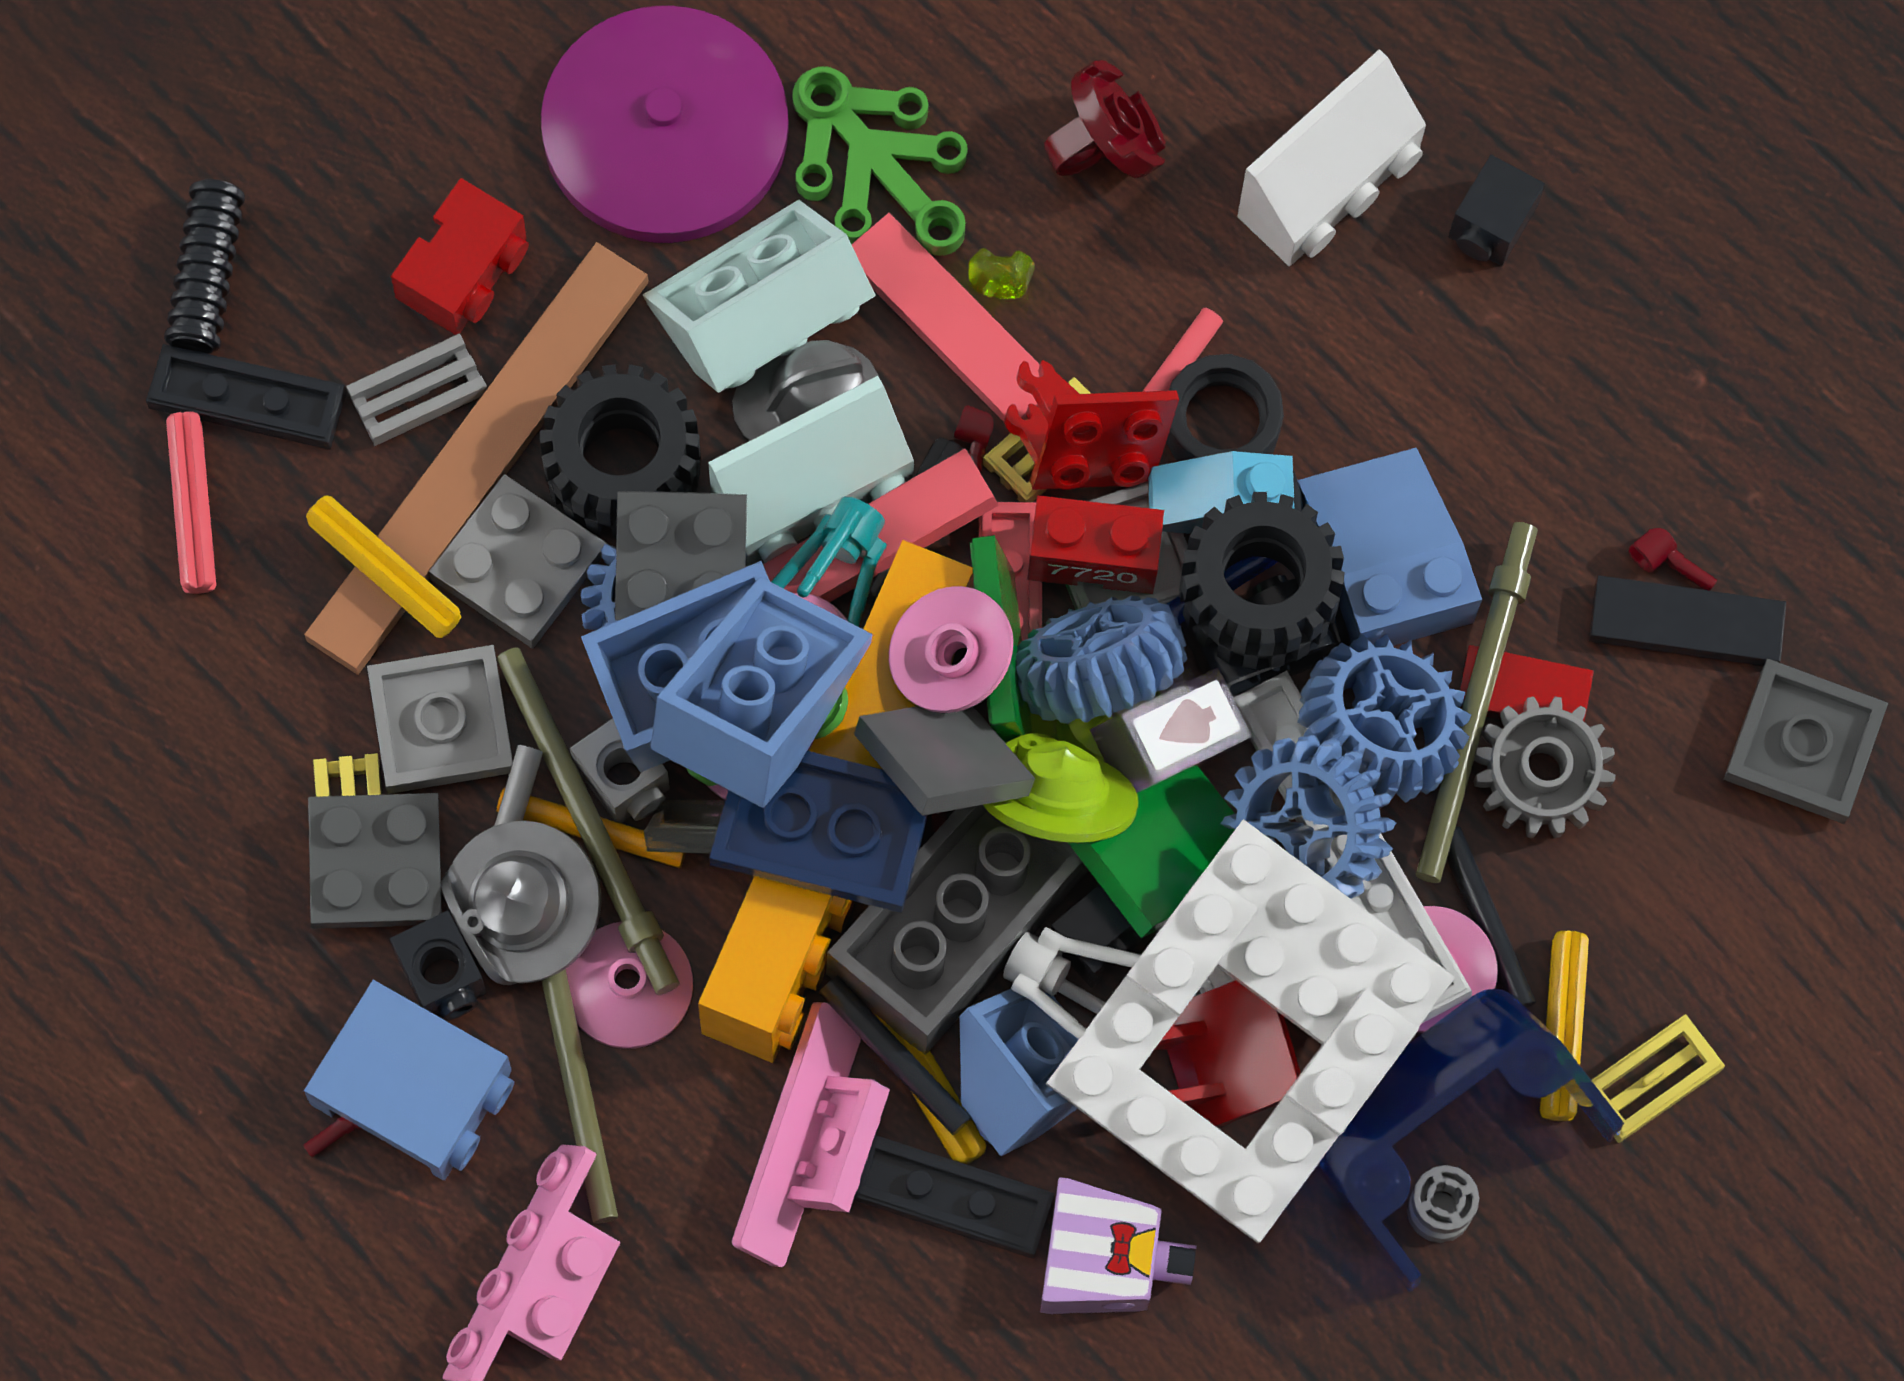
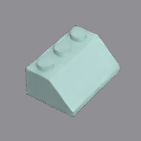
(761, 295)
(812, 462)

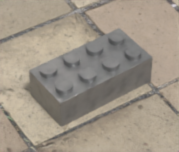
(962, 916)

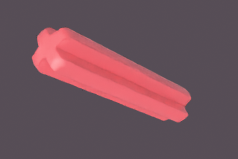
(191, 502)

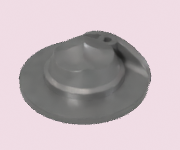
(524, 900)

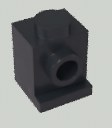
(1098, 922)

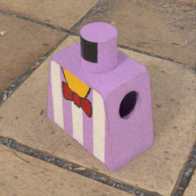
(1107, 1253)

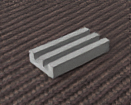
(407, 369)

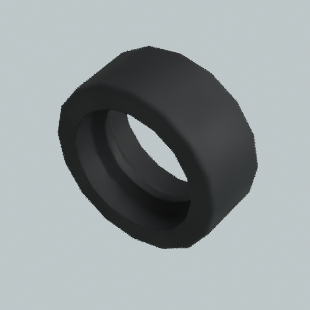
(1236, 373)

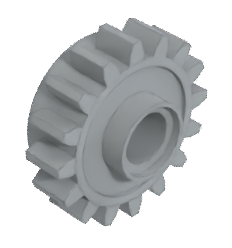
(1520, 791)

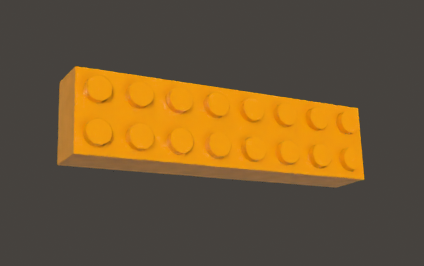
(784, 929)

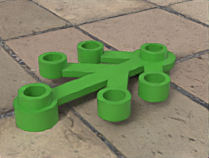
(875, 153)

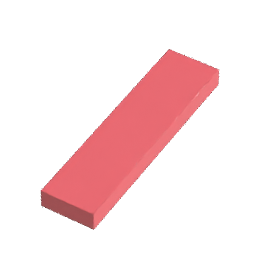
(945, 315)
(913, 512)

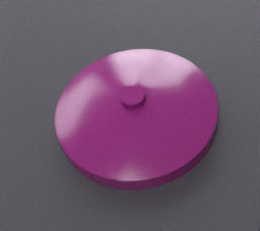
(665, 124)

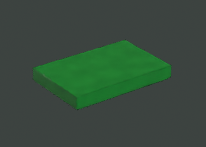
(996, 578)
(1163, 849)

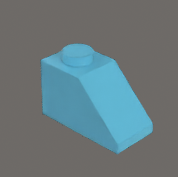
(1196, 485)

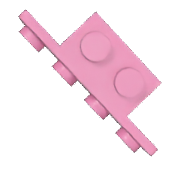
(814, 1139)
(543, 1276)

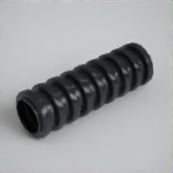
(204, 266)

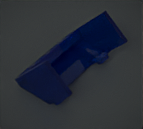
(1429, 1074)

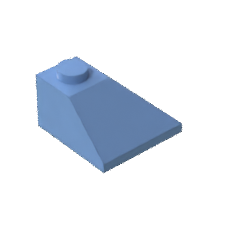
(1005, 1062)

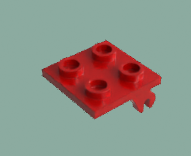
(1089, 436)
(1230, 1054)

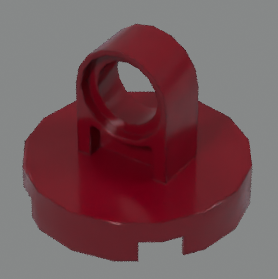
(1106, 127)

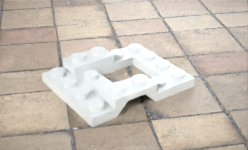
(1306, 957)

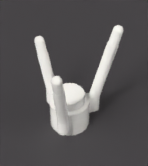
(1039, 967)

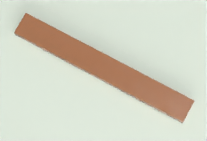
(483, 448)

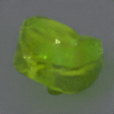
(1000, 276)

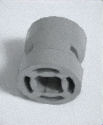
(1434, 1212)

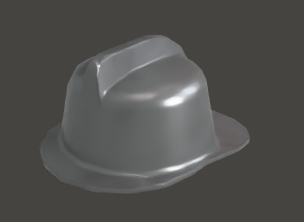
(797, 384)

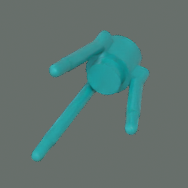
(844, 535)

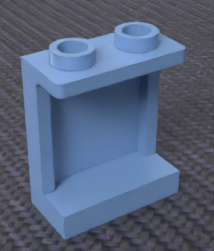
(411, 1080)

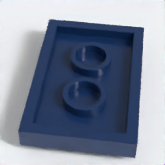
(826, 831)

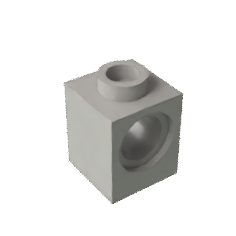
(595, 758)

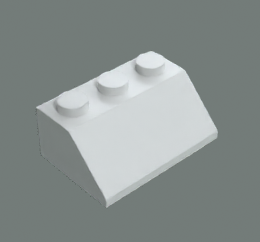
(1332, 161)

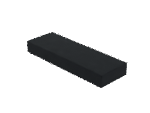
(247, 396)
(1687, 621)
(954, 1196)

